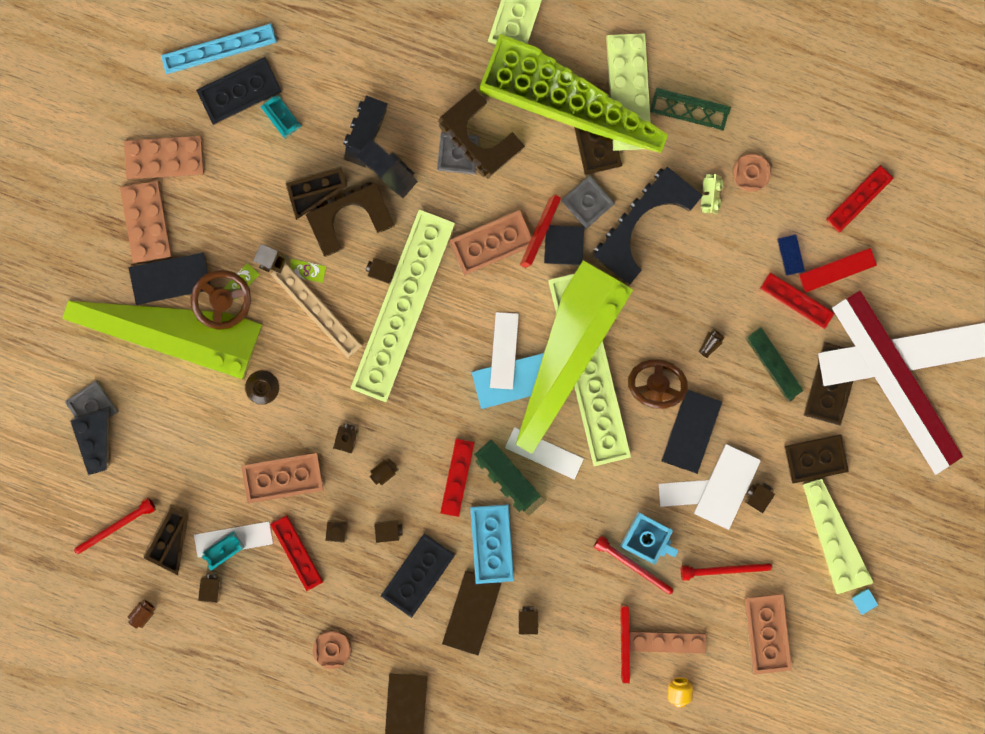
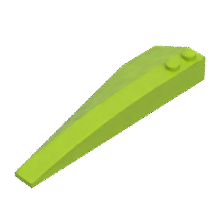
(542, 86)
(580, 325)
(173, 333)

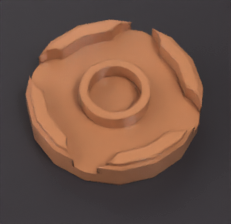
(751, 172)
(331, 649)

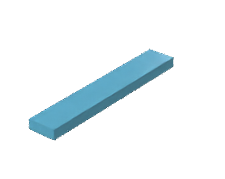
(218, 48)

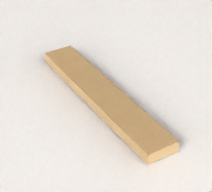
(317, 311)

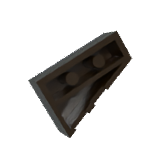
(314, 189)
(168, 540)

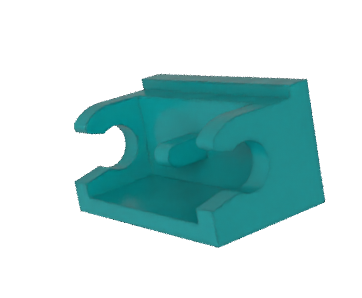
(280, 116)
(222, 550)

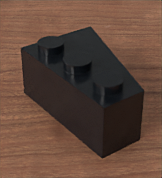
(364, 127)
(388, 168)
(93, 439)

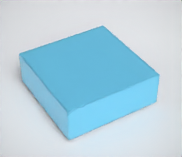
(864, 601)

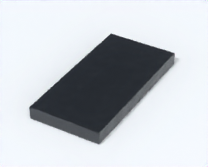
(239, 91)
(167, 278)
(691, 431)
(417, 575)

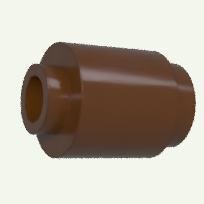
(141, 614)

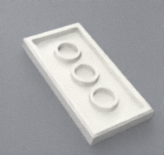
(727, 486)

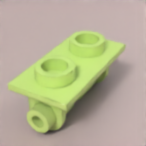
(714, 185)

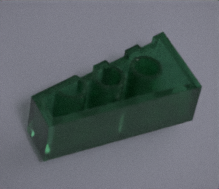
(509, 477)

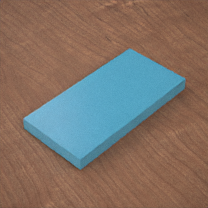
(524, 380)
(492, 544)

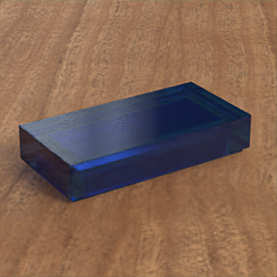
(790, 255)

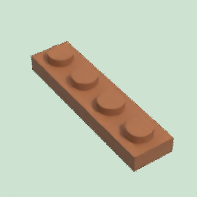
(667, 642)

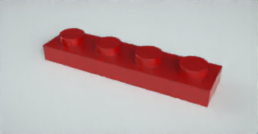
(457, 477)

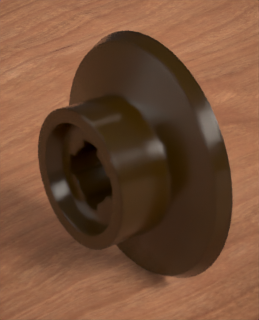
(268, 380)

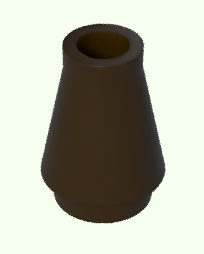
(711, 343)

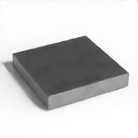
(452, 158)
(587, 202)
(89, 400)

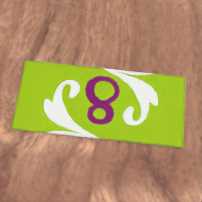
(308, 270)
(248, 273)

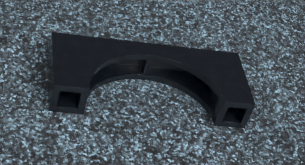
(666, 190)

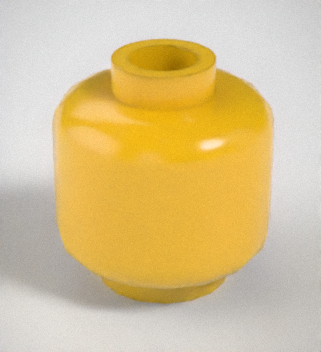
(680, 692)

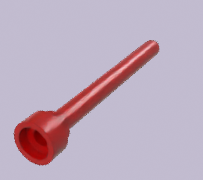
(146, 507)
(603, 545)
(688, 572)

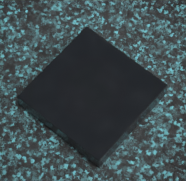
(564, 245)

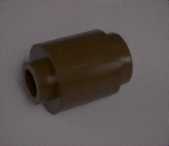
(383, 472)

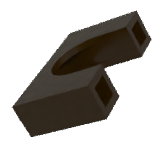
(486, 159)
(322, 218)

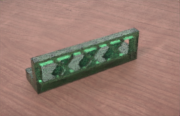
(696, 103)
(774, 364)

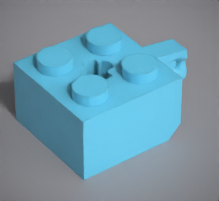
(659, 540)

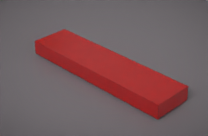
(859, 198)
(540, 231)
(837, 270)
(797, 300)
(296, 553)
(625, 645)

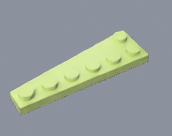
(840, 552)

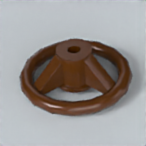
(221, 299)
(658, 385)

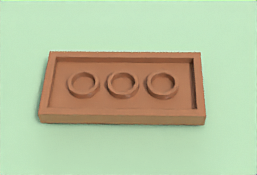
(163, 157)
(145, 222)
(491, 242)
(282, 478)
(768, 634)

